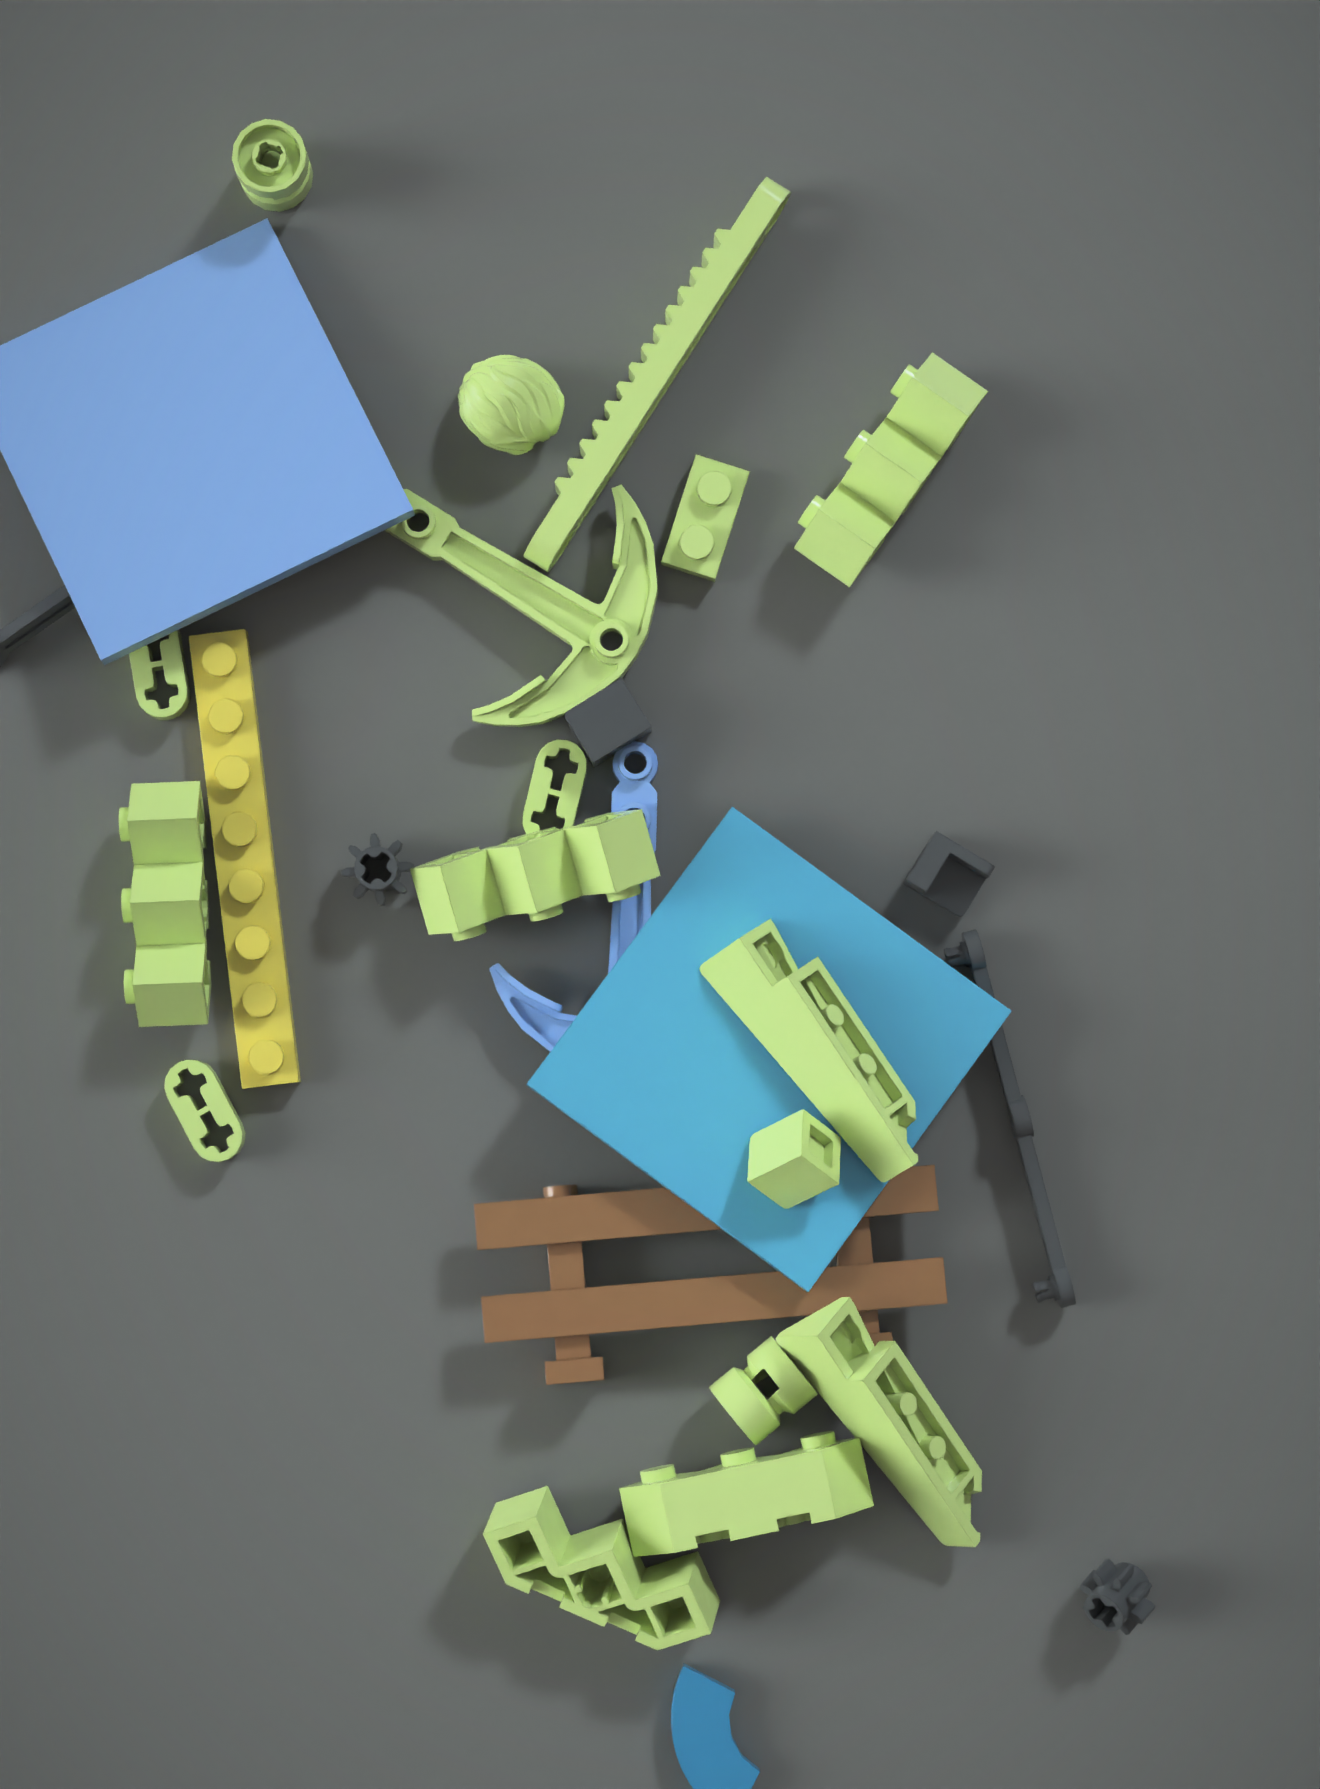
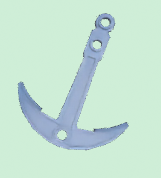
(539, 1015)

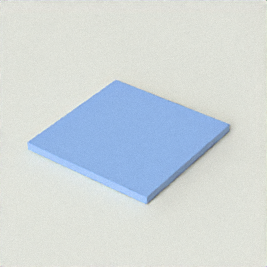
(190, 442)

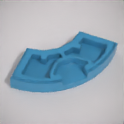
(704, 1734)

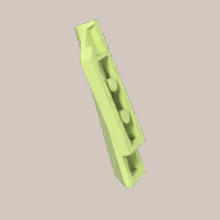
(818, 1044)
(892, 1414)

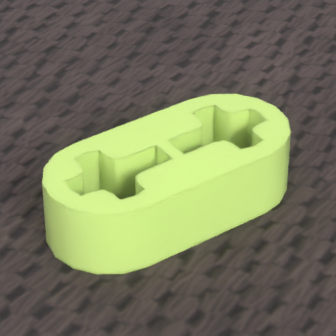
(175, 675)
(542, 780)
(192, 1117)

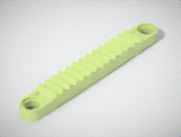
(654, 376)

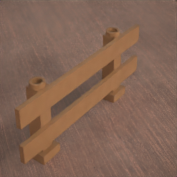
(574, 1312)

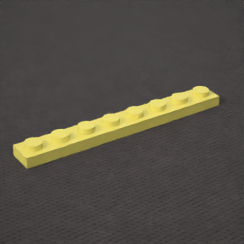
(244, 859)

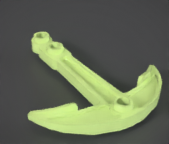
(559, 610)

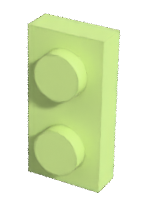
(705, 518)

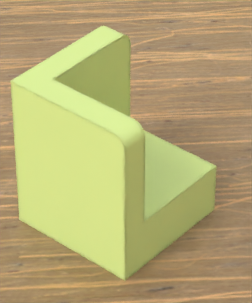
(794, 1159)

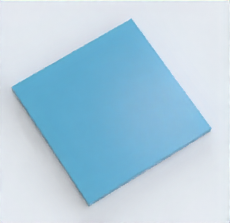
(684, 1083)

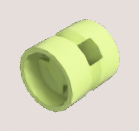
(272, 165)
(747, 1403)

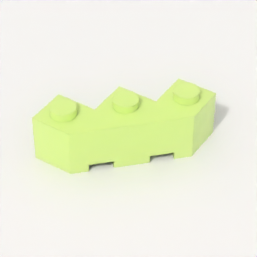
(888, 468)
(536, 874)
(167, 904)
(746, 1495)
(597, 1573)

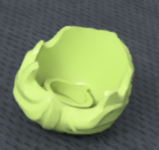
(510, 403)

